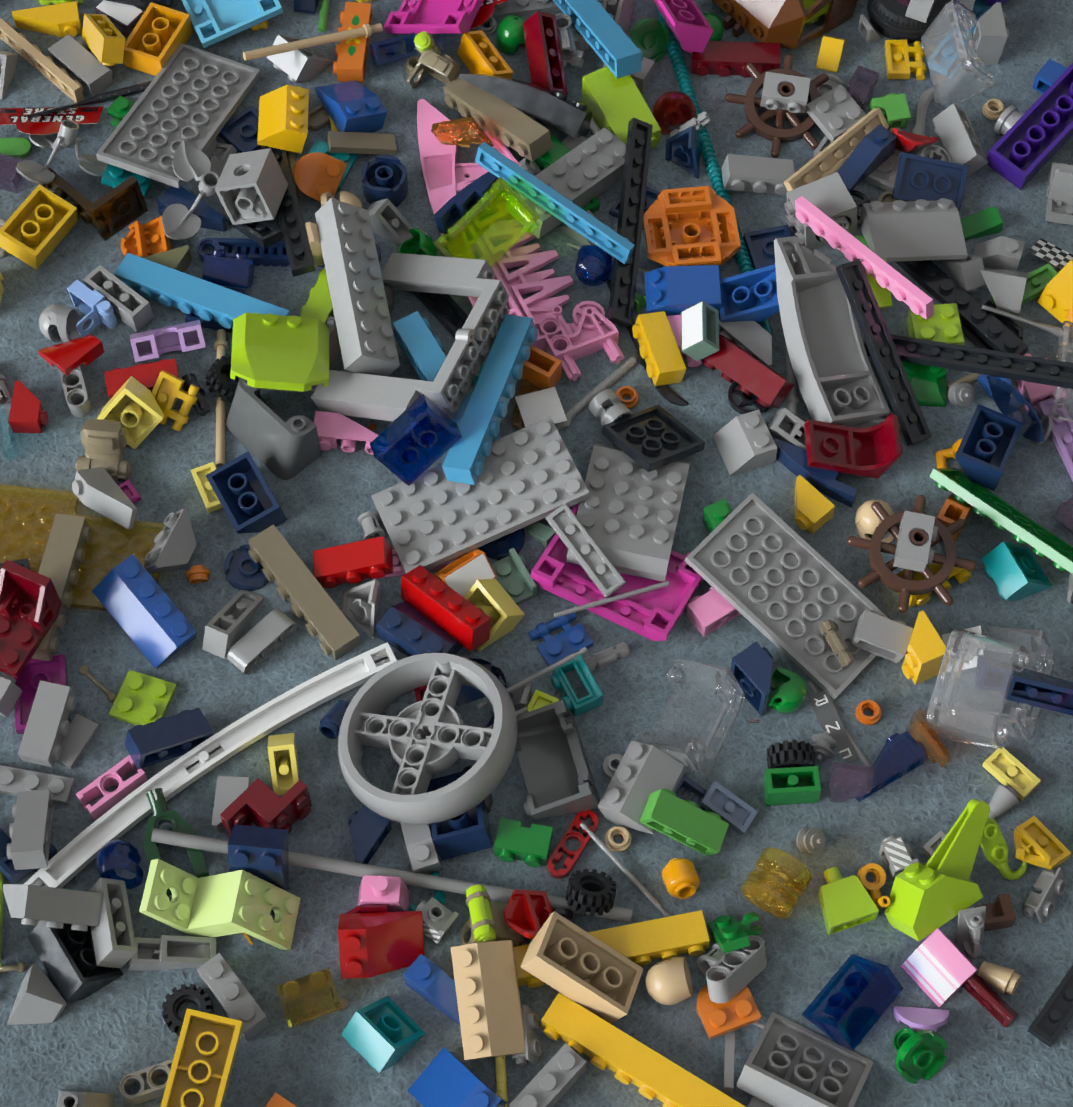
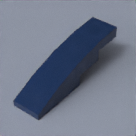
(463, 202)
(823, 480)

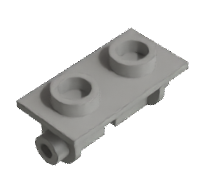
(1050, 884)
(971, 930)
(532, 1044)

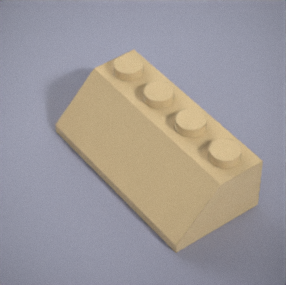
(582, 968)
(488, 999)

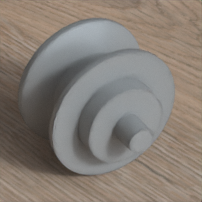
(961, 394)
(822, 745)
(810, 840)

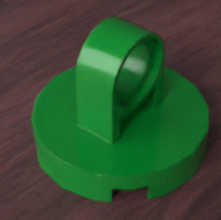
(650, 37)
(920, 1054)

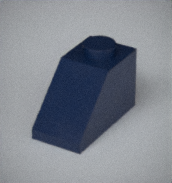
(367, 833)

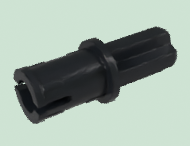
(201, 405)

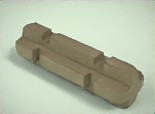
(836, 643)

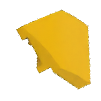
(1038, 845)

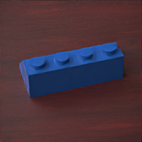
(144, 611)

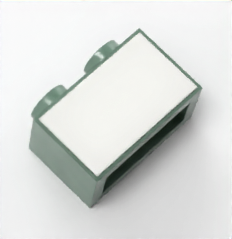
(700, 330)

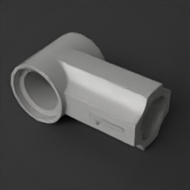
(566, 37)

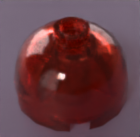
(673, 109)

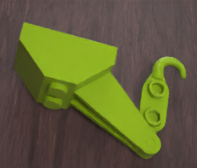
(936, 891)

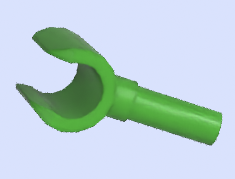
(640, 300)

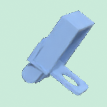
(93, 306)

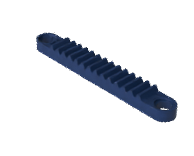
(267, 256)

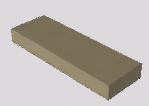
(361, 143)

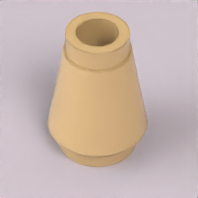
(1000, 977)

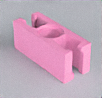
(110, 778)

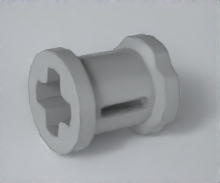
(371, 525)

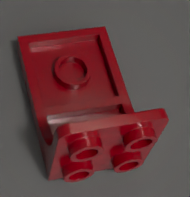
(851, 449)

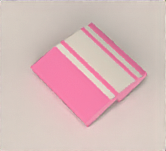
(939, 967)

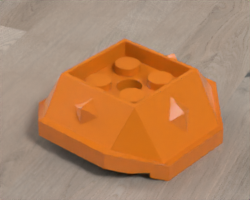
(690, 228)

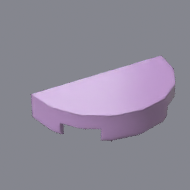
(921, 1018)

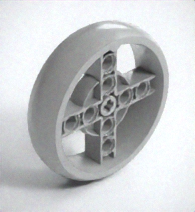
(427, 738)

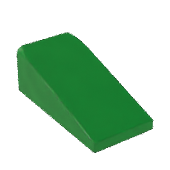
(982, 223)

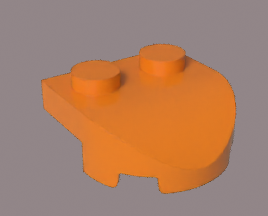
(317, 174)
(145, 239)
(728, 1016)

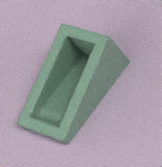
(541, 533)

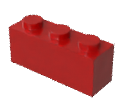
(144, 373)
(353, 562)

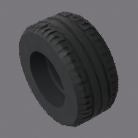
(890, 19)

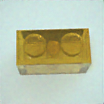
(308, 997)

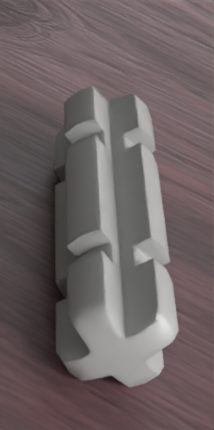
(702, 120)
(607, 656)

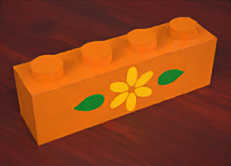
(353, 52)

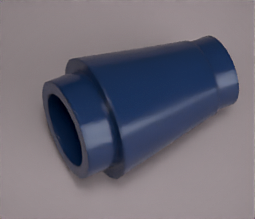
(333, 720)

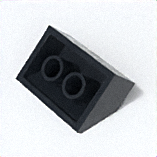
(71, 961)

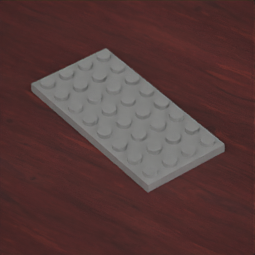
(183, 102)
(520, 484)
(784, 590)

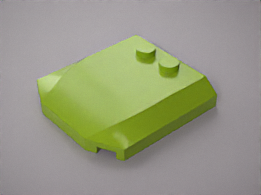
(280, 351)

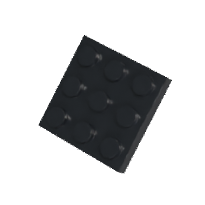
(653, 438)

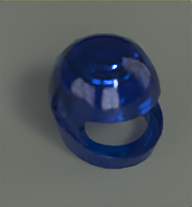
(593, 265)
(119, 855)

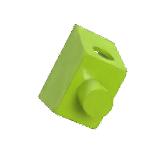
(845, 902)

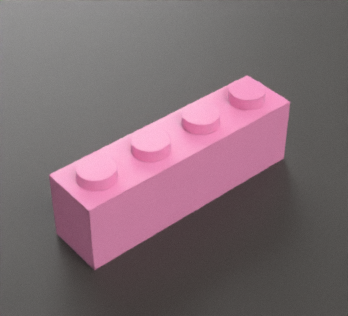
(710, 611)

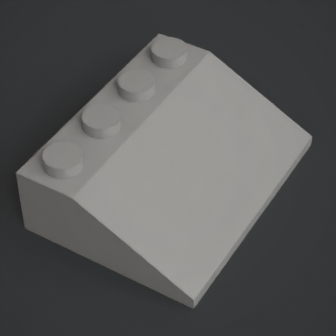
(913, 230)
(800, 1070)

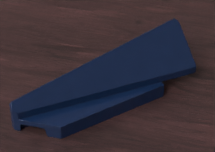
(1041, 691)

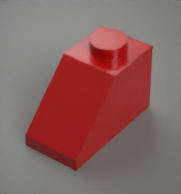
(26, 411)

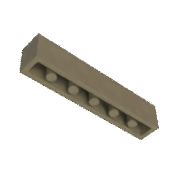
(499, 119)
(61, 564)
(303, 592)

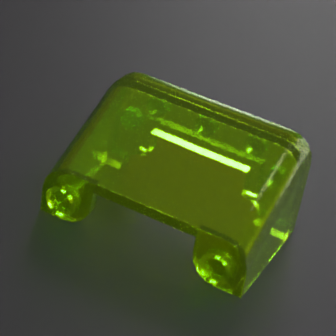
(490, 226)

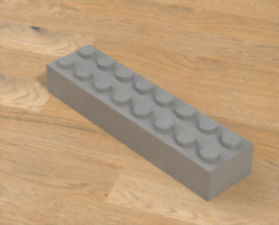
(356, 289)

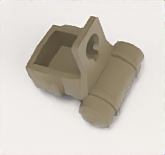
(104, 448)

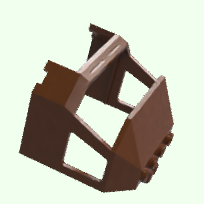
(783, 19)

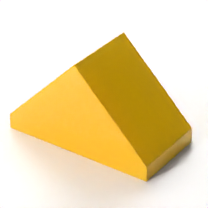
(830, 53)

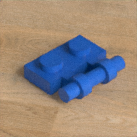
(563, 644)

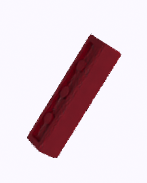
(990, 1000)

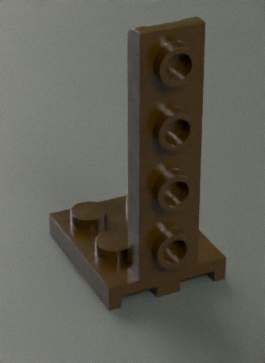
(110, 211)

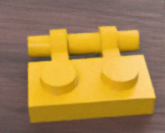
(897, 59)
(167, 391)

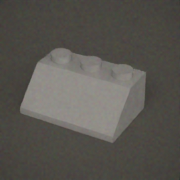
(638, 774)
(53, 906)

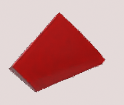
(73, 353)

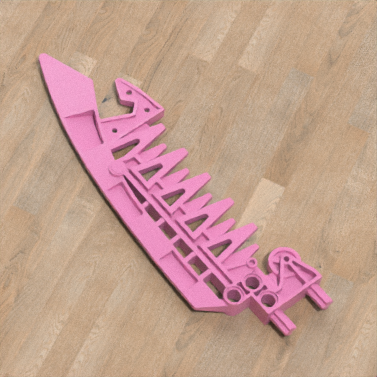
(590, 327)

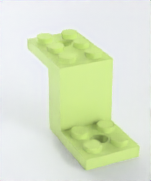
(220, 904)

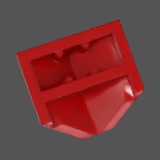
(909, 141)
(527, 911)

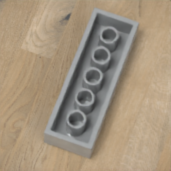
(581, 175)

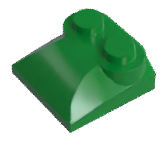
(927, 383)

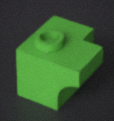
(894, 109)

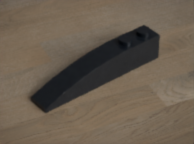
(537, 101)

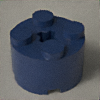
(384, 179)

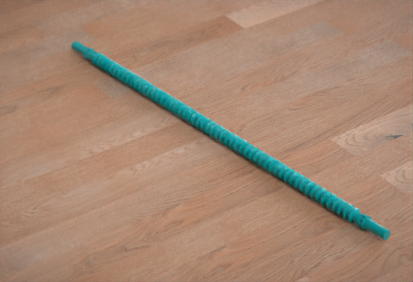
(707, 150)

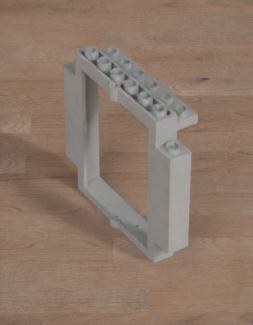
(389, 397)

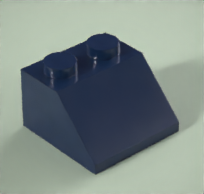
(753, 672)

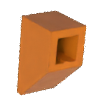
(952, 511)

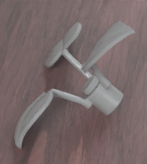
(64, 138)
(189, 164)

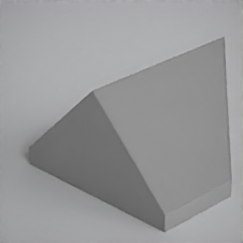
(1006, 288)
(362, 605)
(36, 1000)

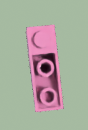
(335, 426)

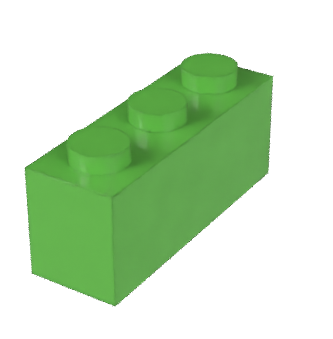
(684, 822)

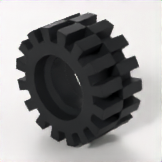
(217, 383)
(790, 755)
(591, 892)
(180, 996)

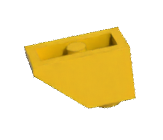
(811, 507)

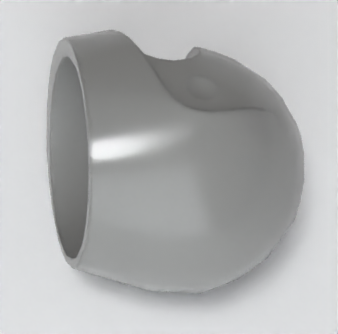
(62, 317)

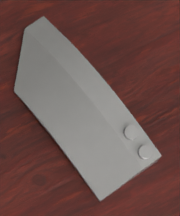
(824, 338)

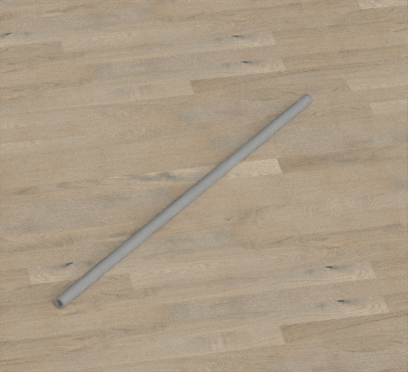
(361, 870)

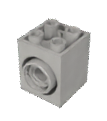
(251, 186)
(830, 197)

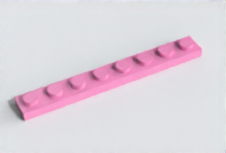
(872, 264)

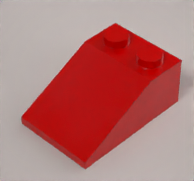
(379, 942)

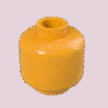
(680, 878)

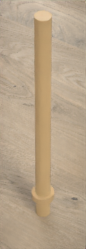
(367, 30)
(221, 346)

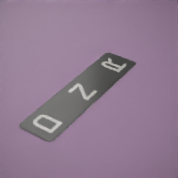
(831, 722)

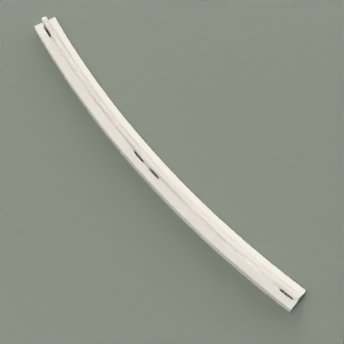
(232, 739)

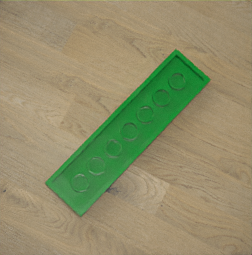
(1005, 516)

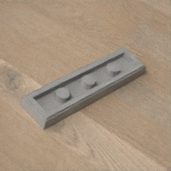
(585, 550)

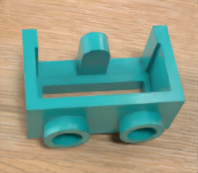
(559, 681)

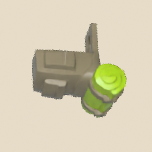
(432, 62)
(486, 919)

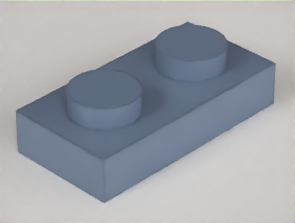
(729, 807)

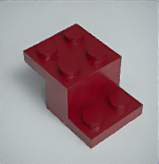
(266, 808)

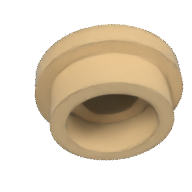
(993, 104)
(618, 831)

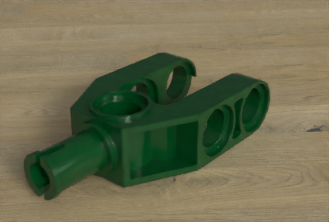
(161, 815)

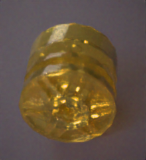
(776, 882)

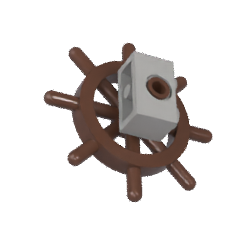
(783, 94)
(914, 539)

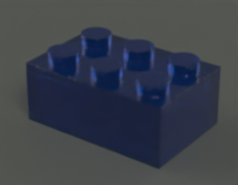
(415, 440)

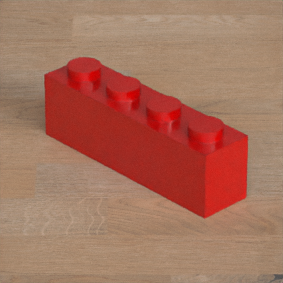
(445, 608)

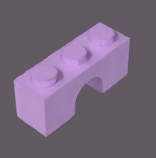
(172, 338)

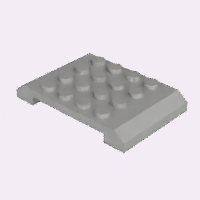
(632, 511)

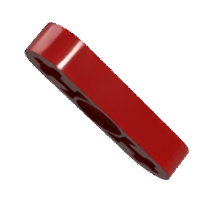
(569, 863)

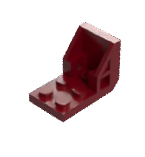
(26, 615)

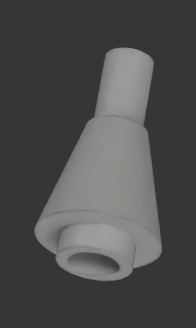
(1002, 801)

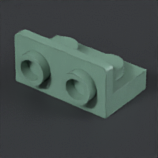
(514, 577)

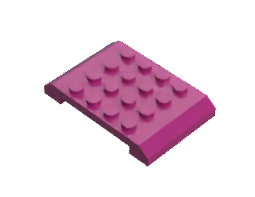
(433, 17)
(647, 614)

